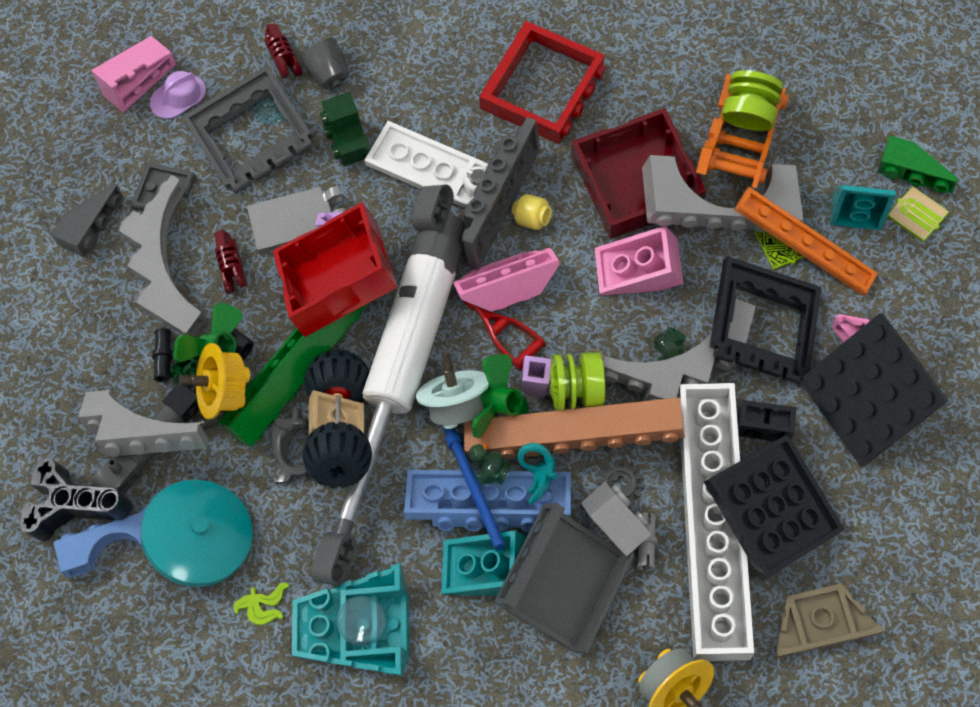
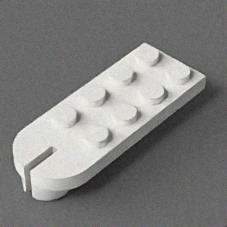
(425, 162)

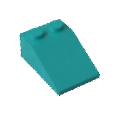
(860, 207)
(475, 566)

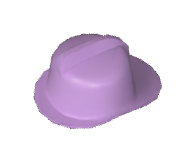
(177, 94)

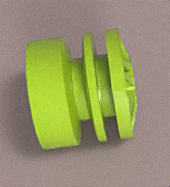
(752, 100)
(577, 381)

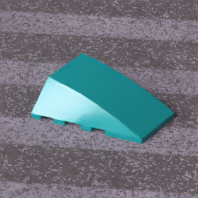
(318, 637)

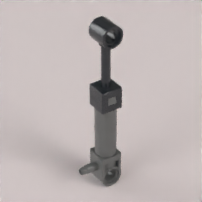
(178, 407)

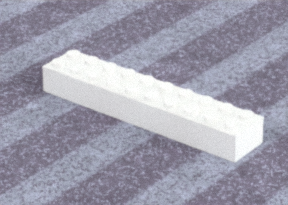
(714, 556)

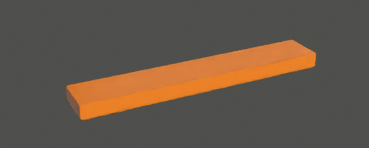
(806, 241)

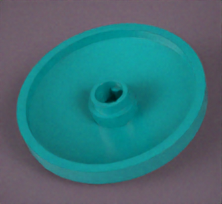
(196, 533)

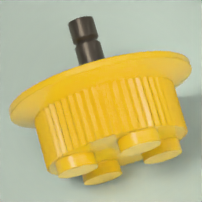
(218, 381)

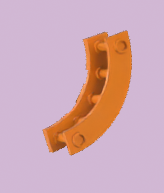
(713, 158)

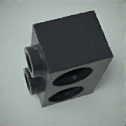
(765, 420)

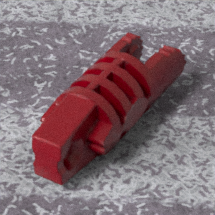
(281, 51)
(229, 261)

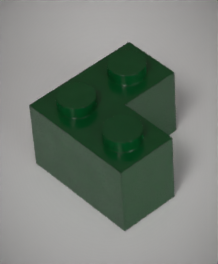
(343, 125)

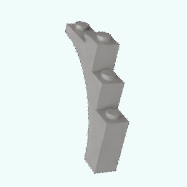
(150, 263)
(664, 377)

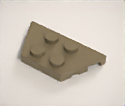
(822, 620)

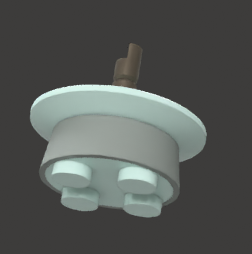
(453, 396)

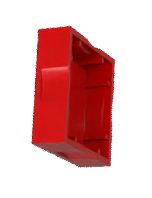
(334, 269)

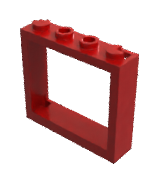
(530, 32)

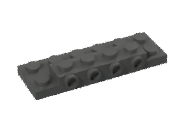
(498, 190)

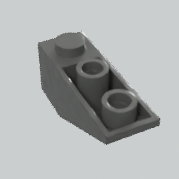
(82, 224)

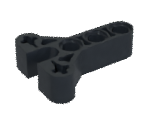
(67, 502)

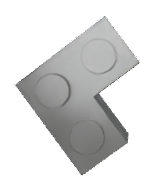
(611, 513)

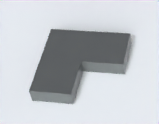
(152, 179)

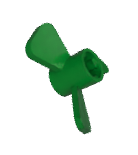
(224, 321)
(498, 396)

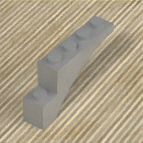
(128, 433)

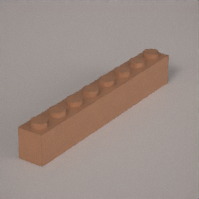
(583, 428)

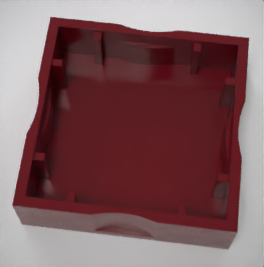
(613, 165)

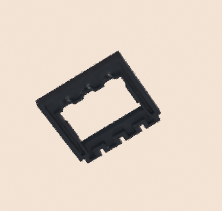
(774, 287)

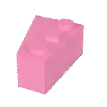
(133, 72)

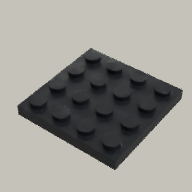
(873, 390)
(774, 506)

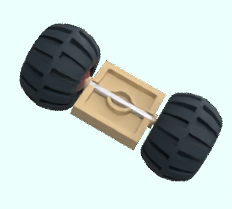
(336, 446)

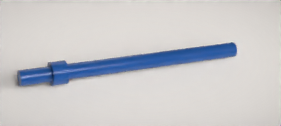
(456, 443)

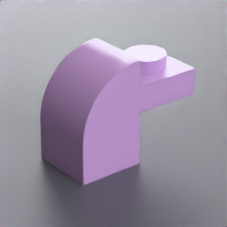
(535, 376)

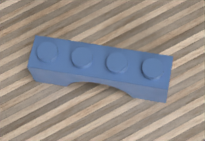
(79, 551)

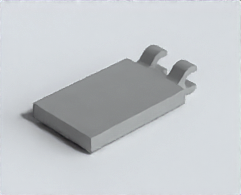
(290, 216)

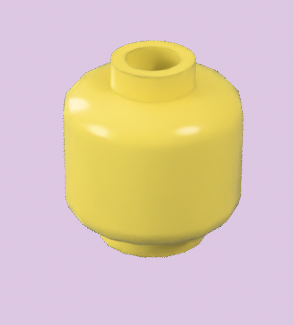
(532, 212)

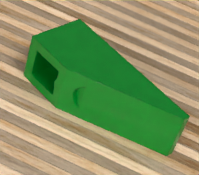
(911, 163)

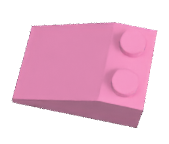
(639, 263)

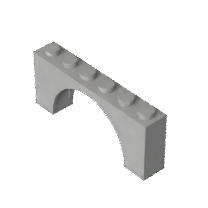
(673, 202)

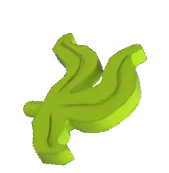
(252, 602)

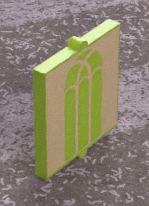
(918, 214)

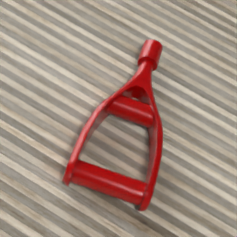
(499, 325)

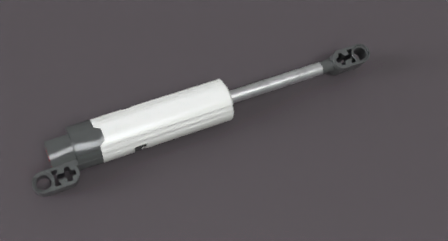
(400, 354)

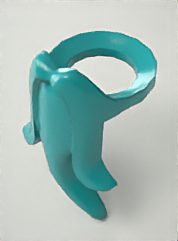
(542, 472)

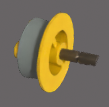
(676, 680)

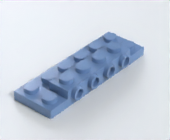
(449, 503)

